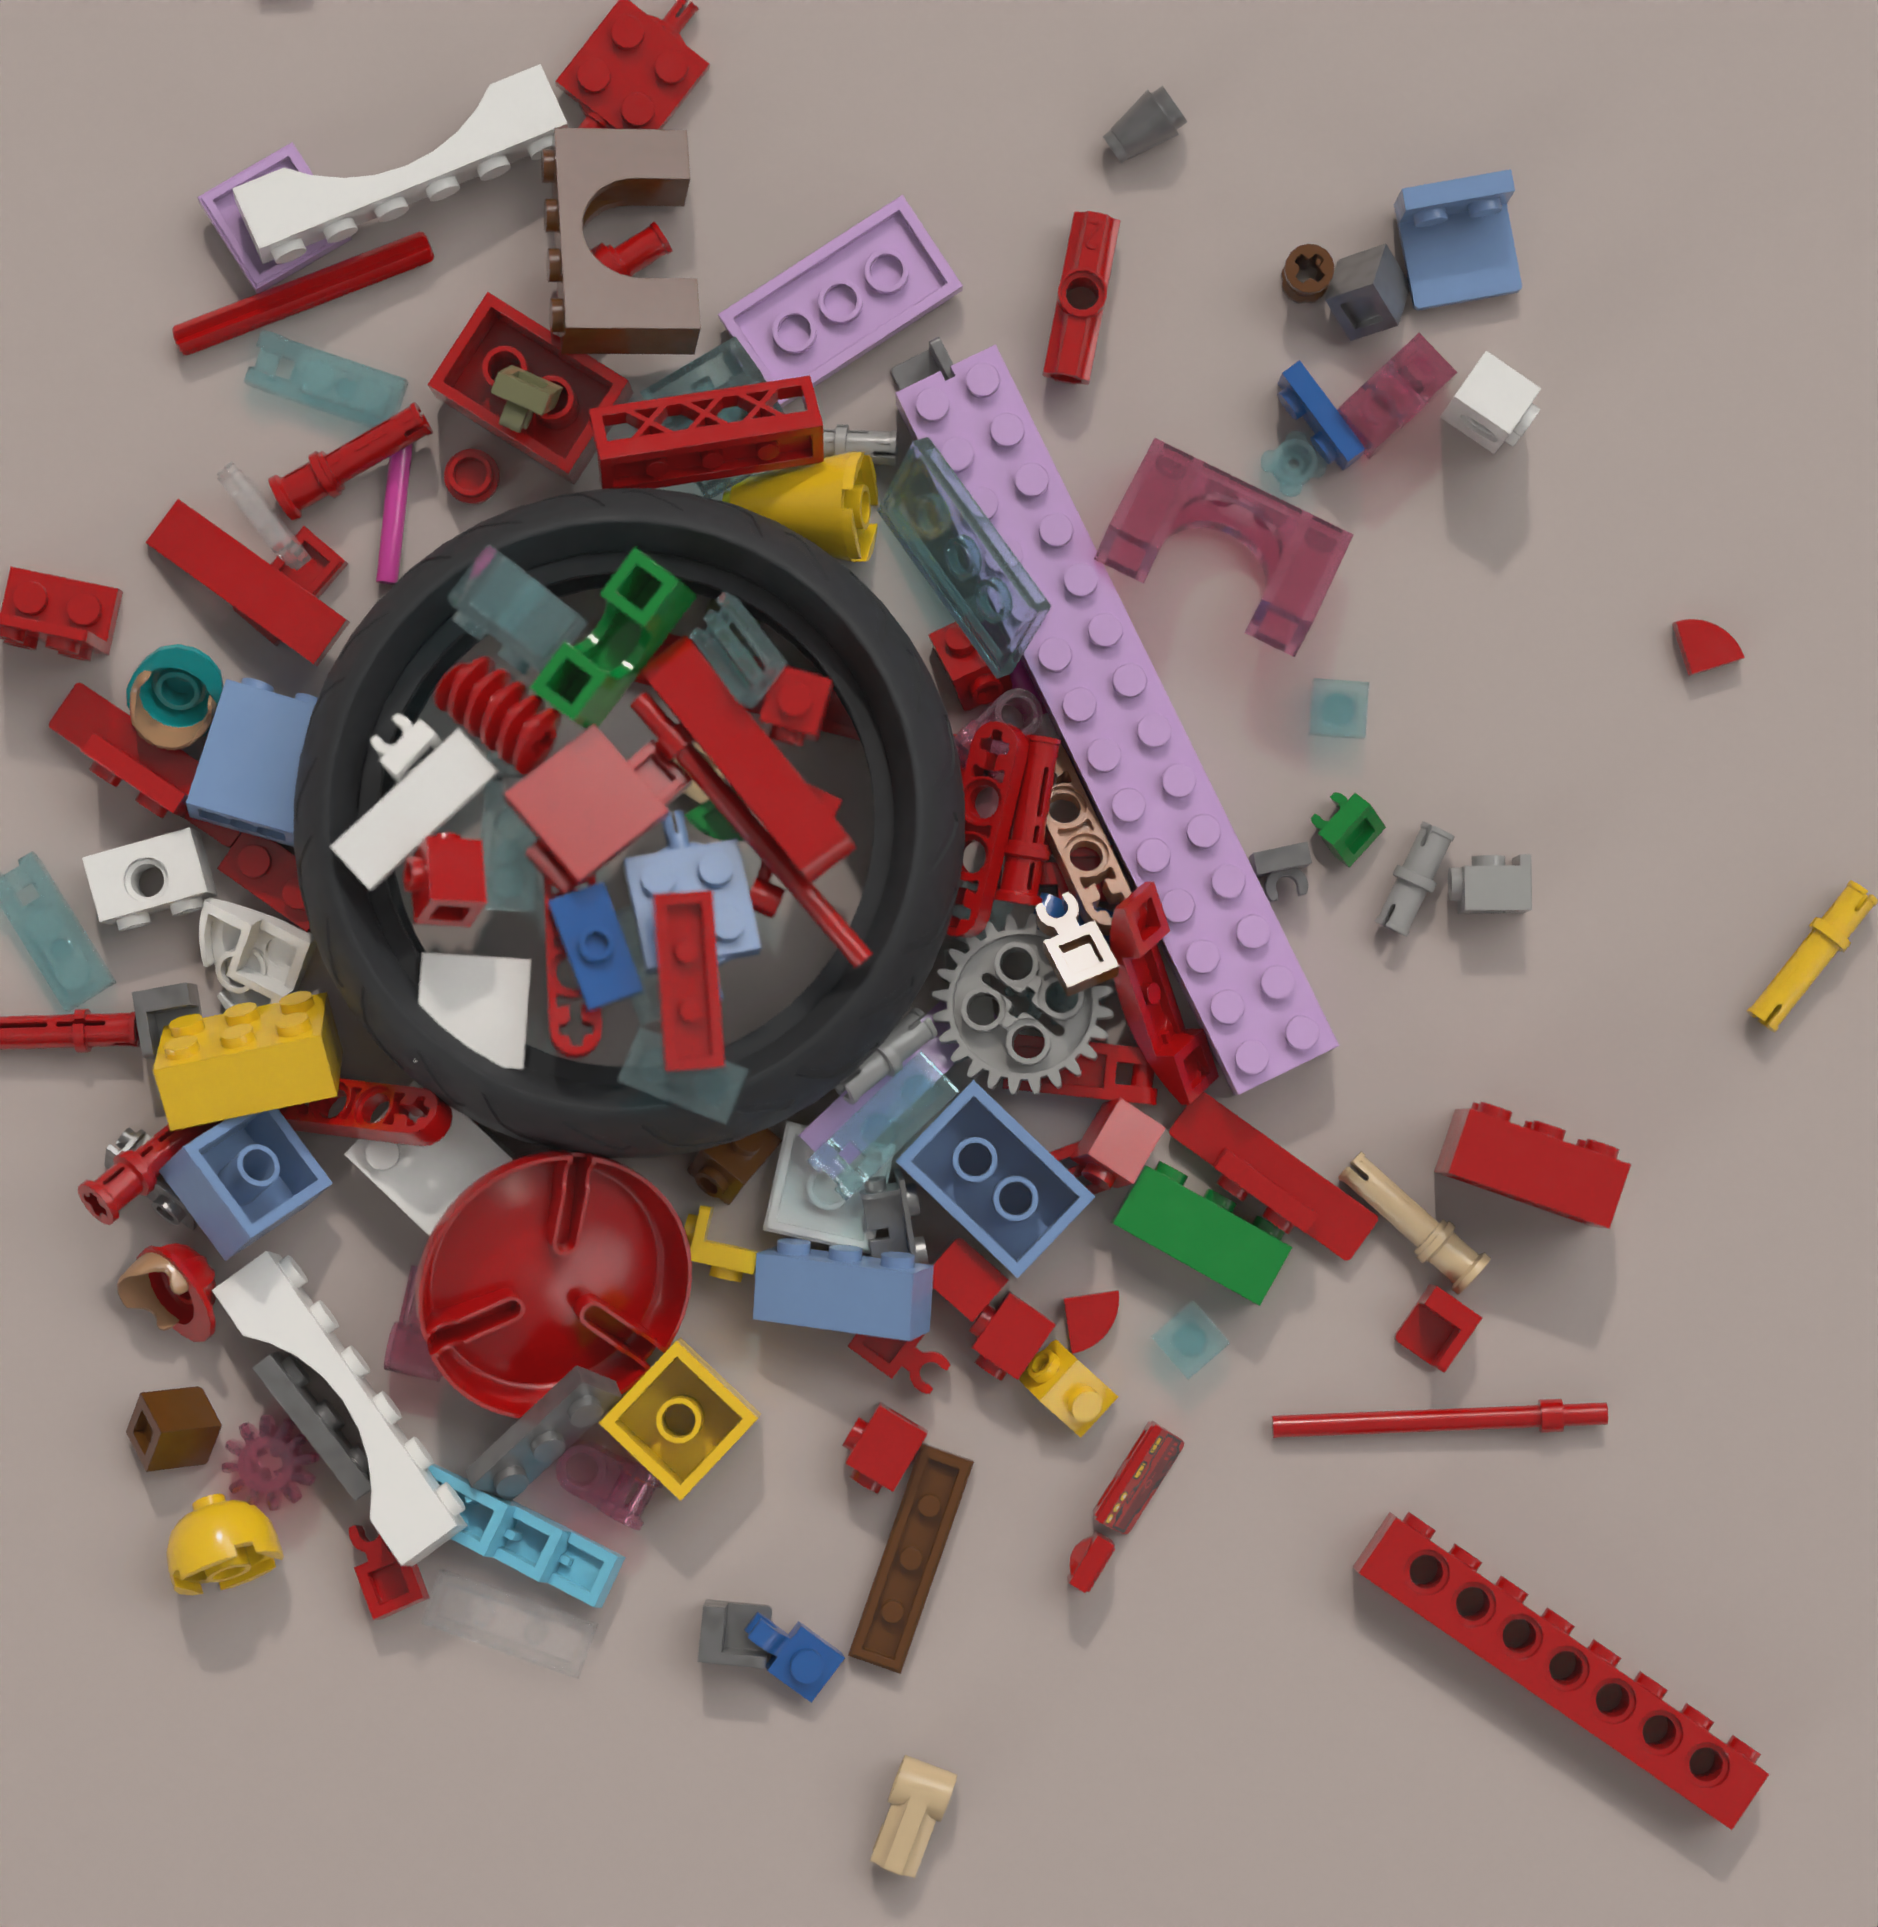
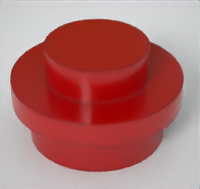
(471, 476)

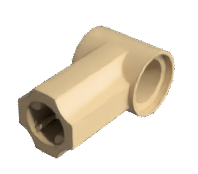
(917, 1802)

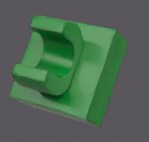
(1350, 828)

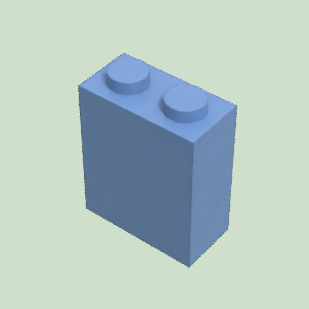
(252, 761)

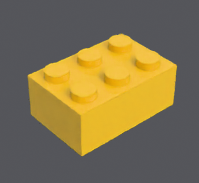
(248, 1060)

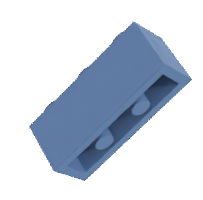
(843, 1290)

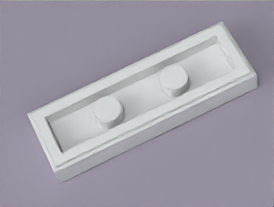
(415, 809)

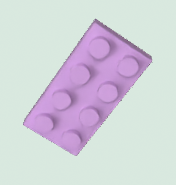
(843, 298)

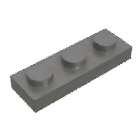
(316, 1421)
(543, 1433)

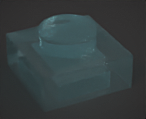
(1338, 708)
(1190, 1339)

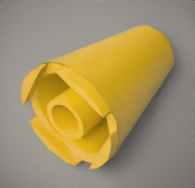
(819, 501)

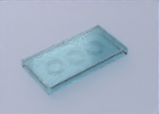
(963, 557)

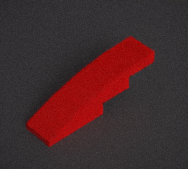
(247, 582)

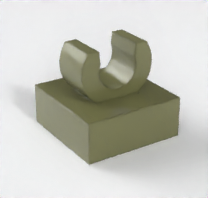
(525, 395)

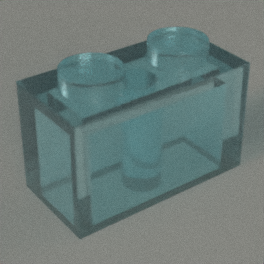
(514, 610)

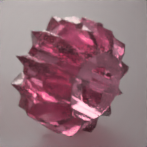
(260, 1478)

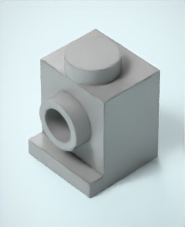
(1492, 885)

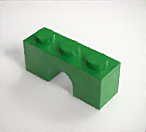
(638, 616)

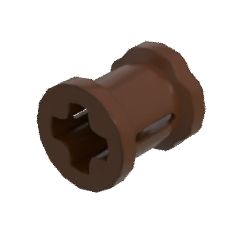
(1303, 258)

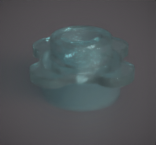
(1293, 448)

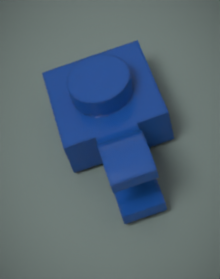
(798, 1658)

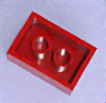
(506, 337)
(1533, 1164)

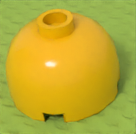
(221, 1544)

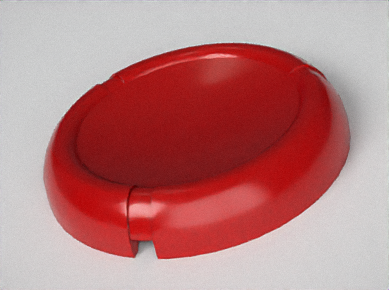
(551, 1272)

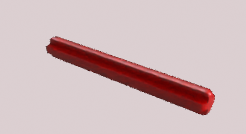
(303, 293)

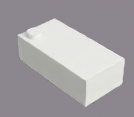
(430, 1177)

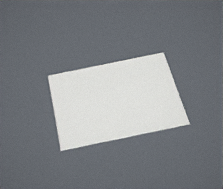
(479, 1002)

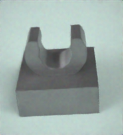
(1280, 863)

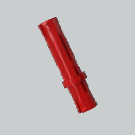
(74, 1030)

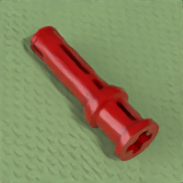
(328, 472)
(1026, 846)
(135, 1172)

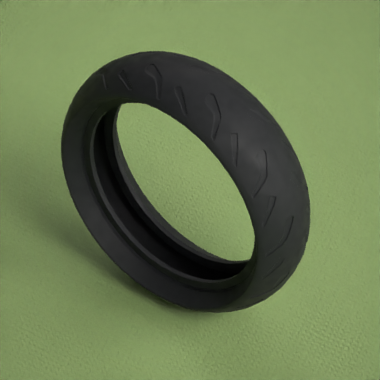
(803, 595)

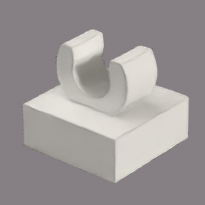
(412, 749)

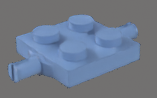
(694, 868)

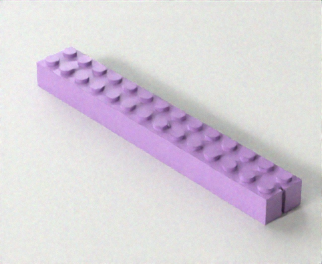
(1127, 734)

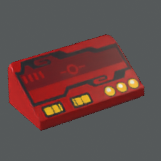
(1138, 1478)

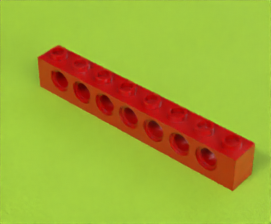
(1720, 1791)

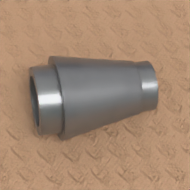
(1145, 125)

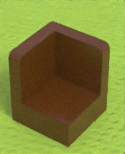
(173, 1428)

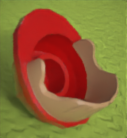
(174, 1287)

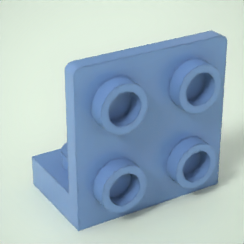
(1458, 240)

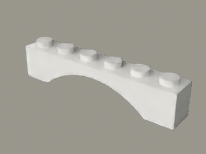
(298, 209)
(406, 1499)

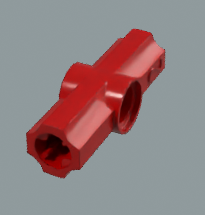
(1085, 265)

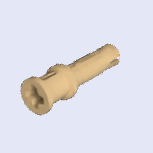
(1433, 1239)

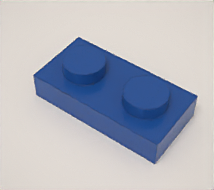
(1305, 399)

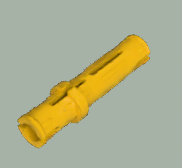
(1826, 938)

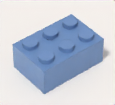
(995, 1179)

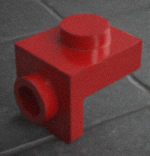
(966, 668)

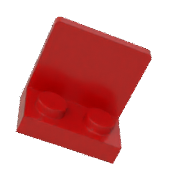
(60, 612)

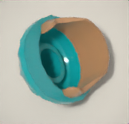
(174, 696)

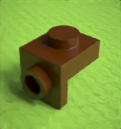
(728, 1167)

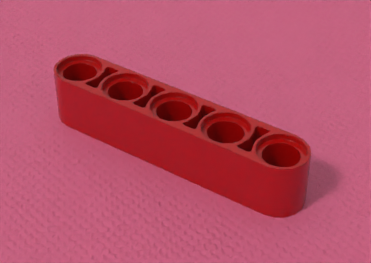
(748, 759)

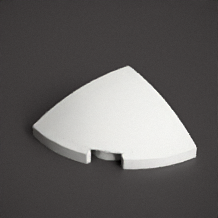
(253, 953)

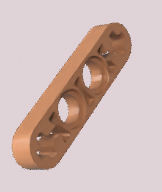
(1083, 832)

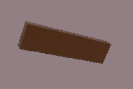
(911, 1558)

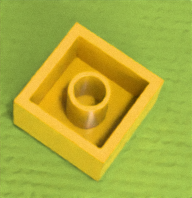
(680, 1418)

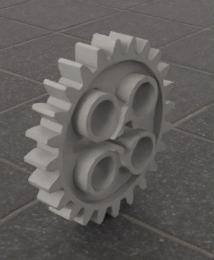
(993, 1044)

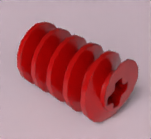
(499, 713)

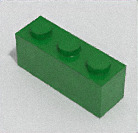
(1203, 1232)

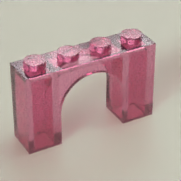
(1183, 493)

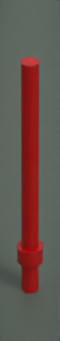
(677, 744)
(1548, 1415)

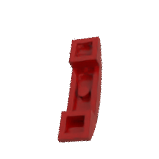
(1148, 1002)

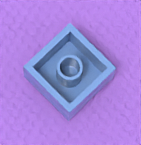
(245, 1179)

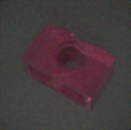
(1396, 394)

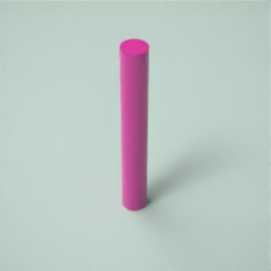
(394, 516)

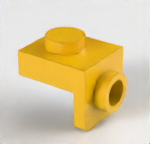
(726, 1260)
(1067, 1387)

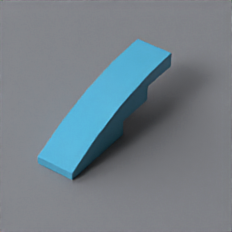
(533, 1543)

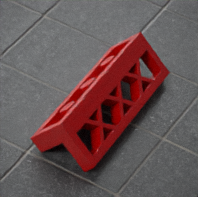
(710, 445)

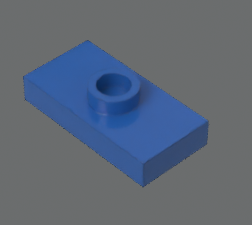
(595, 947)

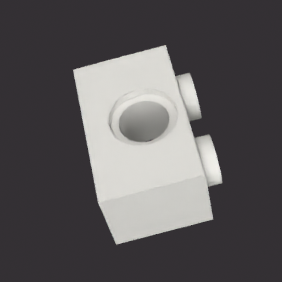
(1493, 404)
(117, 874)

